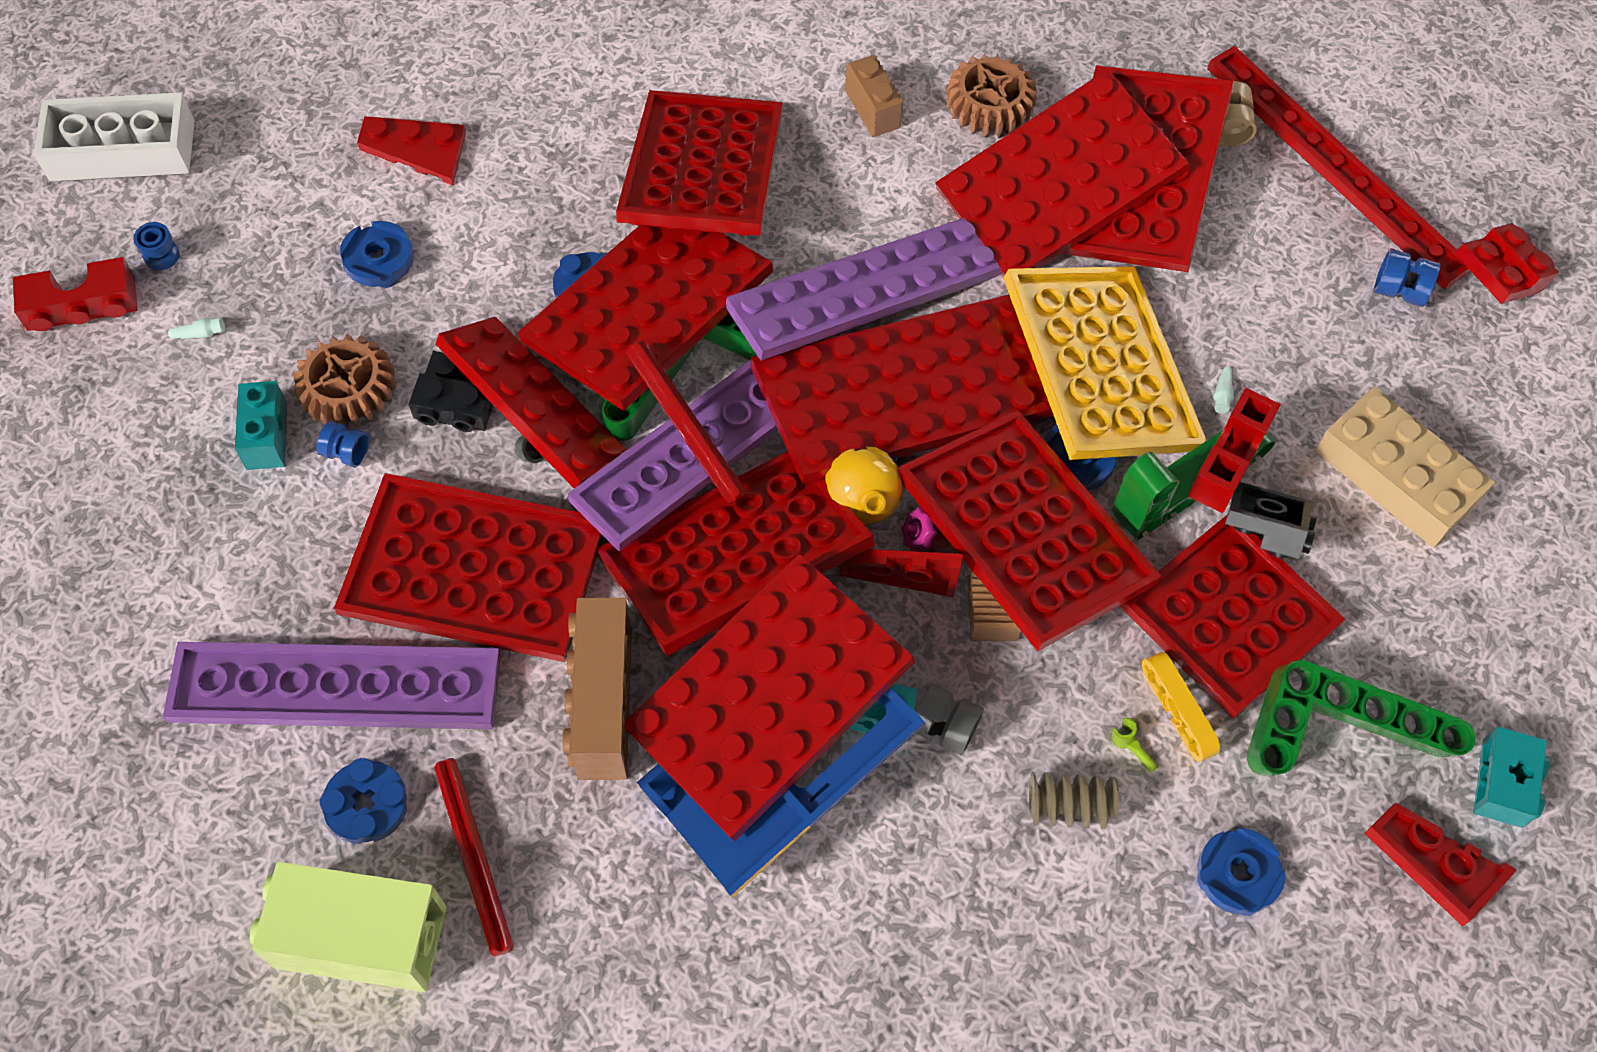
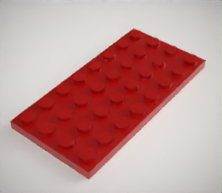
(902, 385)

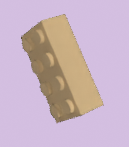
(1404, 466)

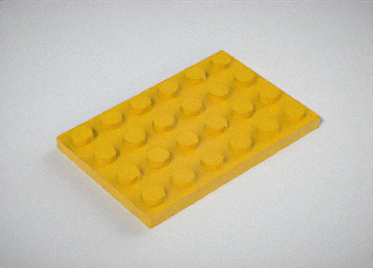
(1103, 362)

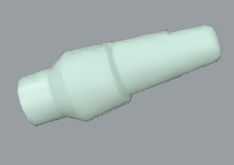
(198, 329)
(1224, 391)

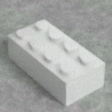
(114, 136)

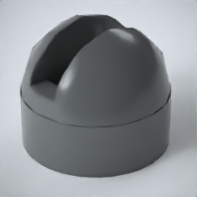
(523, 454)

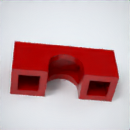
(105, 292)
(1234, 450)

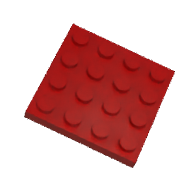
(1232, 615)

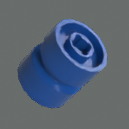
(1394, 273)

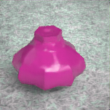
(920, 531)

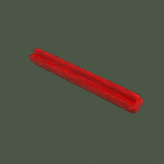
(685, 422)
(473, 857)

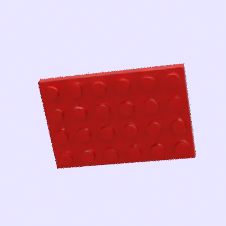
(701, 163)
(1062, 175)
(1167, 223)
(648, 288)
(1028, 529)
(716, 555)
(470, 567)
(768, 695)

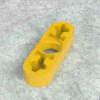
(1178, 699)

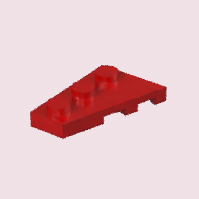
(419, 144)
(906, 569)
(1445, 869)

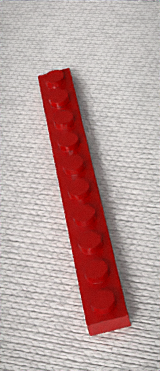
(1341, 167)

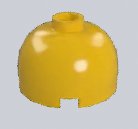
(866, 484)

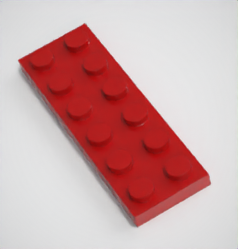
(531, 398)

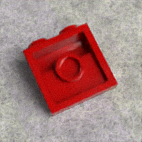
(1508, 263)

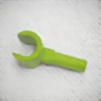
(1130, 742)

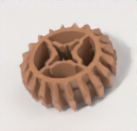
(987, 103)
(331, 398)

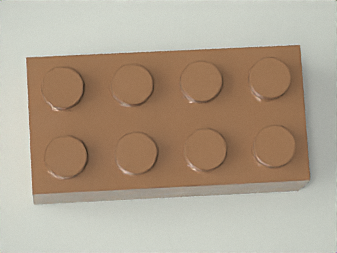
(600, 689)

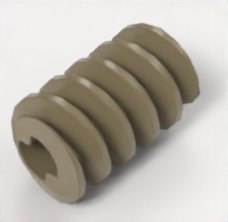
(1073, 799)

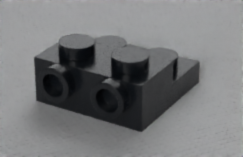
(448, 397)
(1278, 516)

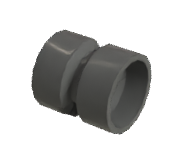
(948, 719)

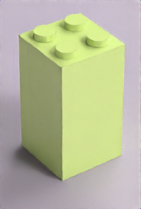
(349, 926)

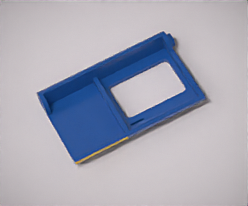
(792, 813)

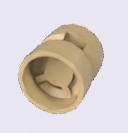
(1240, 119)

